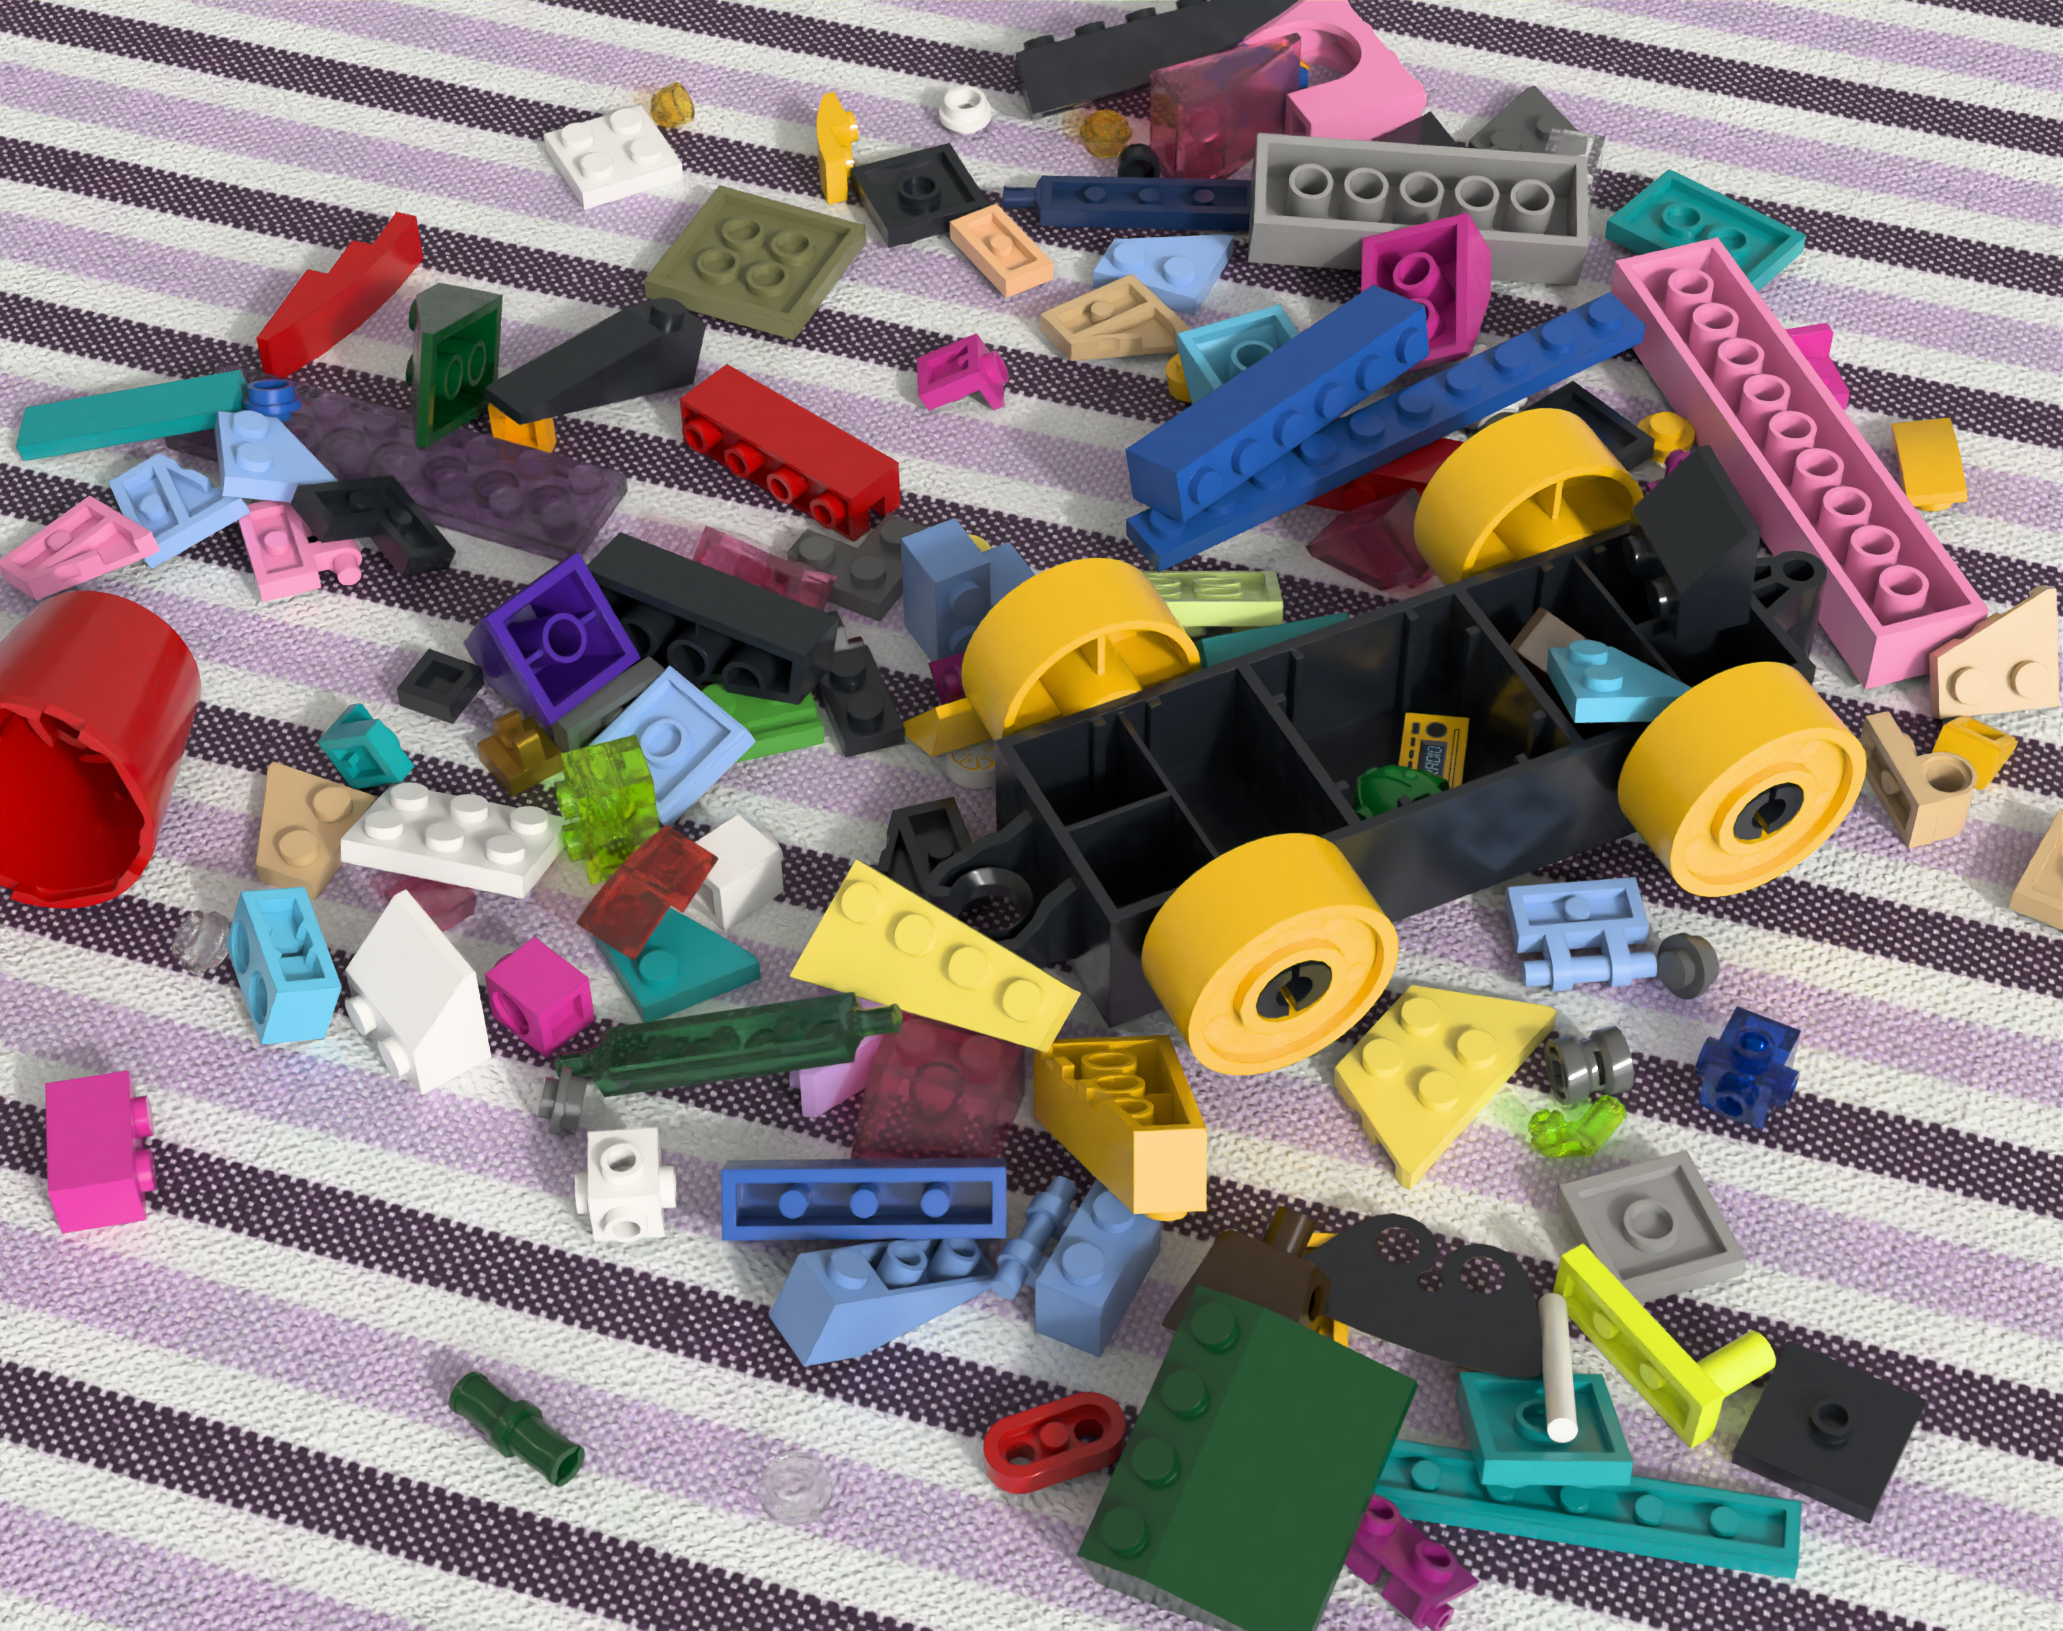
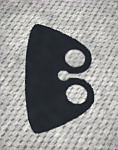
(1451, 1324)

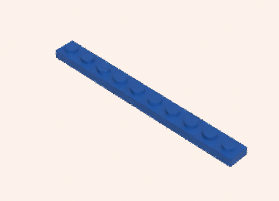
(1397, 427)

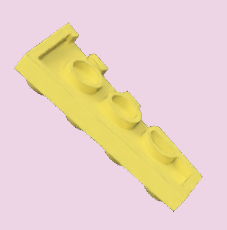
(931, 964)

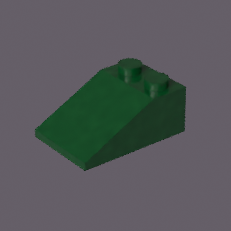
(451, 358)

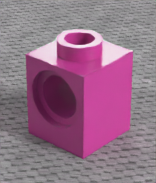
(539, 996)

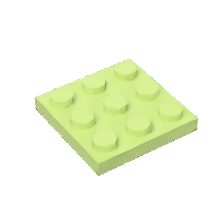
(1220, 598)

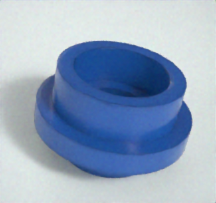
(272, 398)

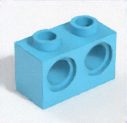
(283, 965)

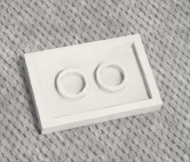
(455, 839)

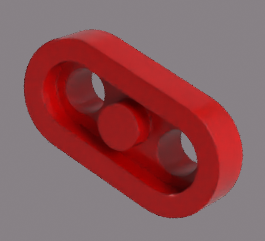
(1051, 1442)

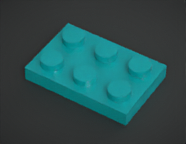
(1684, 212)

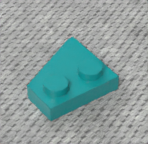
(680, 967)

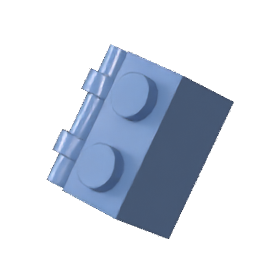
(1092, 1269)

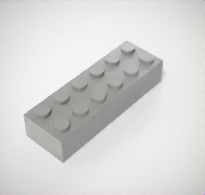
(1326, 194)

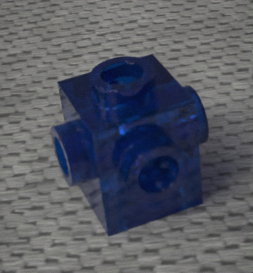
(1749, 1068)

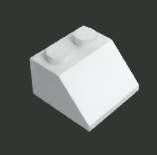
(417, 998)

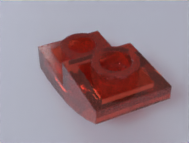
(638, 894)

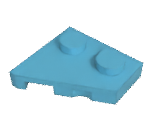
(1608, 684)

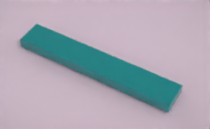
(1640, 1519)

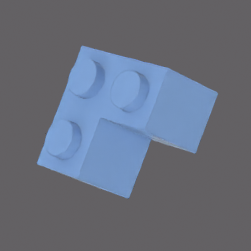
(953, 585)

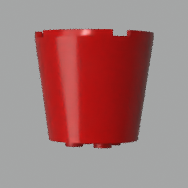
(88, 745)

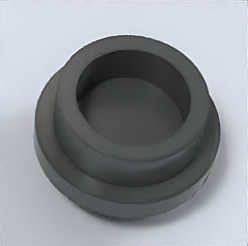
(1687, 965)
(563, 1101)

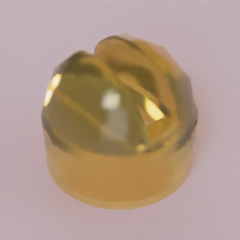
(672, 106)

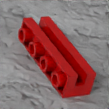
(789, 452)

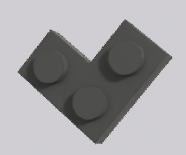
(867, 575)

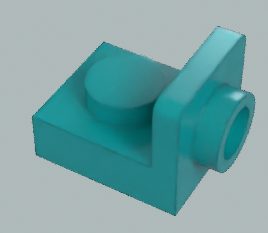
(365, 750)

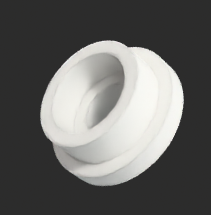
(965, 110)

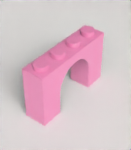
(1371, 97)

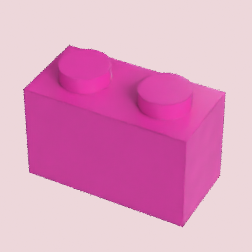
(97, 1151)

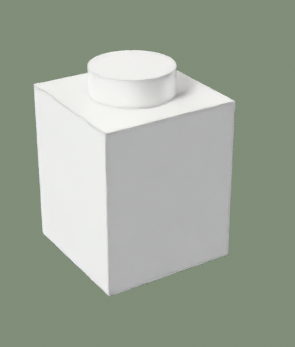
(743, 876)

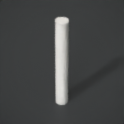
(1557, 1368)

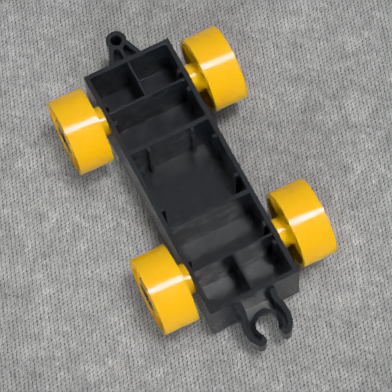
(1201, 823)

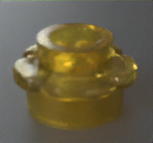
(1105, 133)

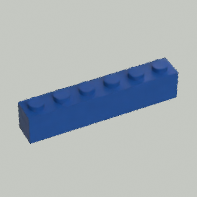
(1277, 403)

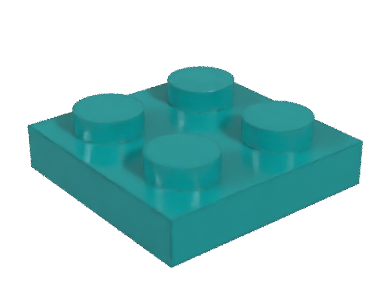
(1511, 1438)

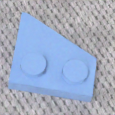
(174, 505)

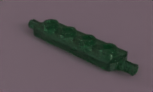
(730, 1044)

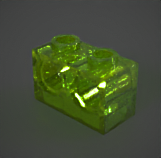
(609, 805)

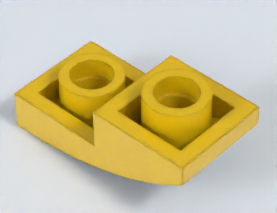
(835, 134)
(1929, 463)

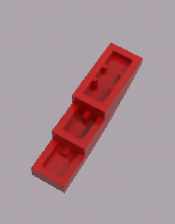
(333, 305)

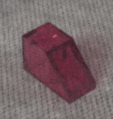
(1375, 543)

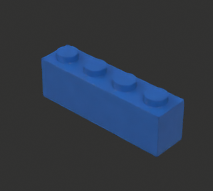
(864, 1199)

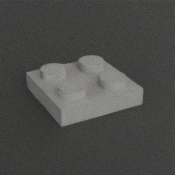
(1653, 1227)

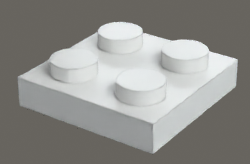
(613, 156)

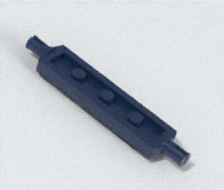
(1136, 202)

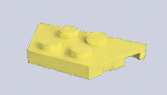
(1435, 1068)

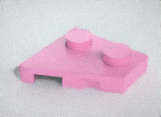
(75, 549)

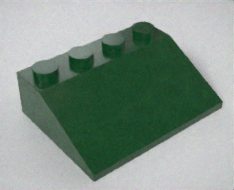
(1246, 1470)

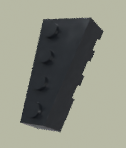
(714, 623)

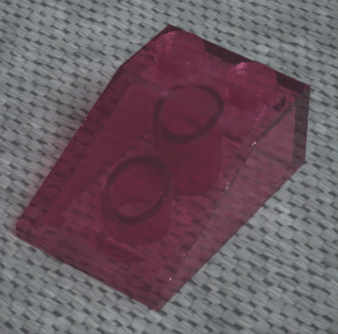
(1214, 106)

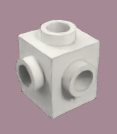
(625, 1185)

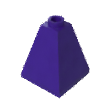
(552, 642)

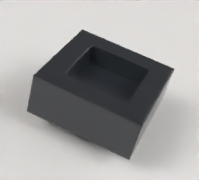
(440, 686)

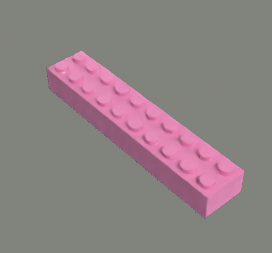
(1797, 460)

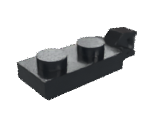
(858, 698)

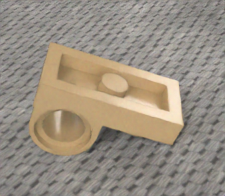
(1922, 793)

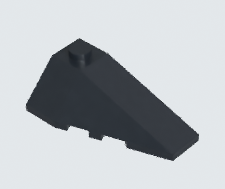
(612, 361)

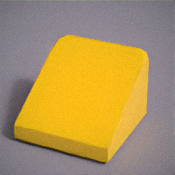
(1979, 744)

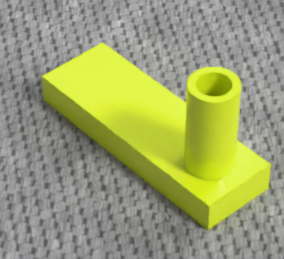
(1674, 1384)

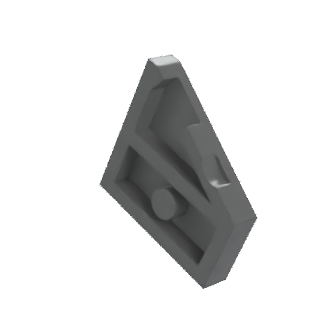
(1522, 125)

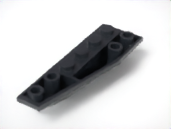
(1119, 59)

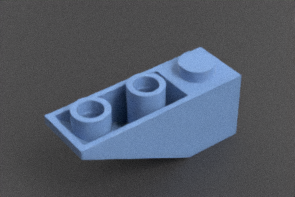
(870, 1293)

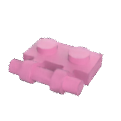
(285, 559)

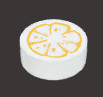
(972, 765)

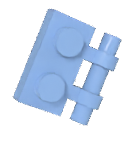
(1577, 917)

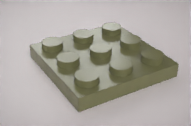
(756, 261)

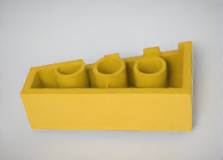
(1126, 1119)

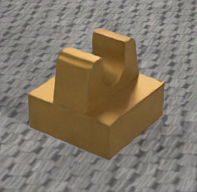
(519, 753)

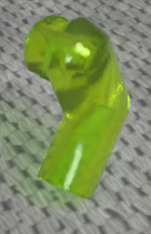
(1580, 1138)

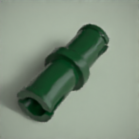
(516, 1428)

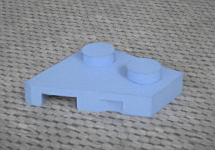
(1172, 268)
(263, 458)

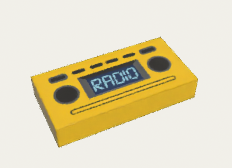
(1435, 745)

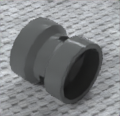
(1589, 1065)

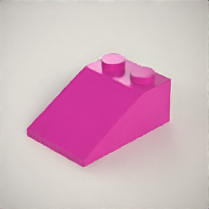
(1440, 267)

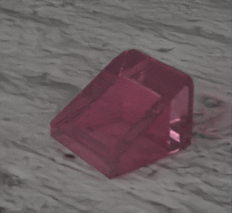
(441, 901)

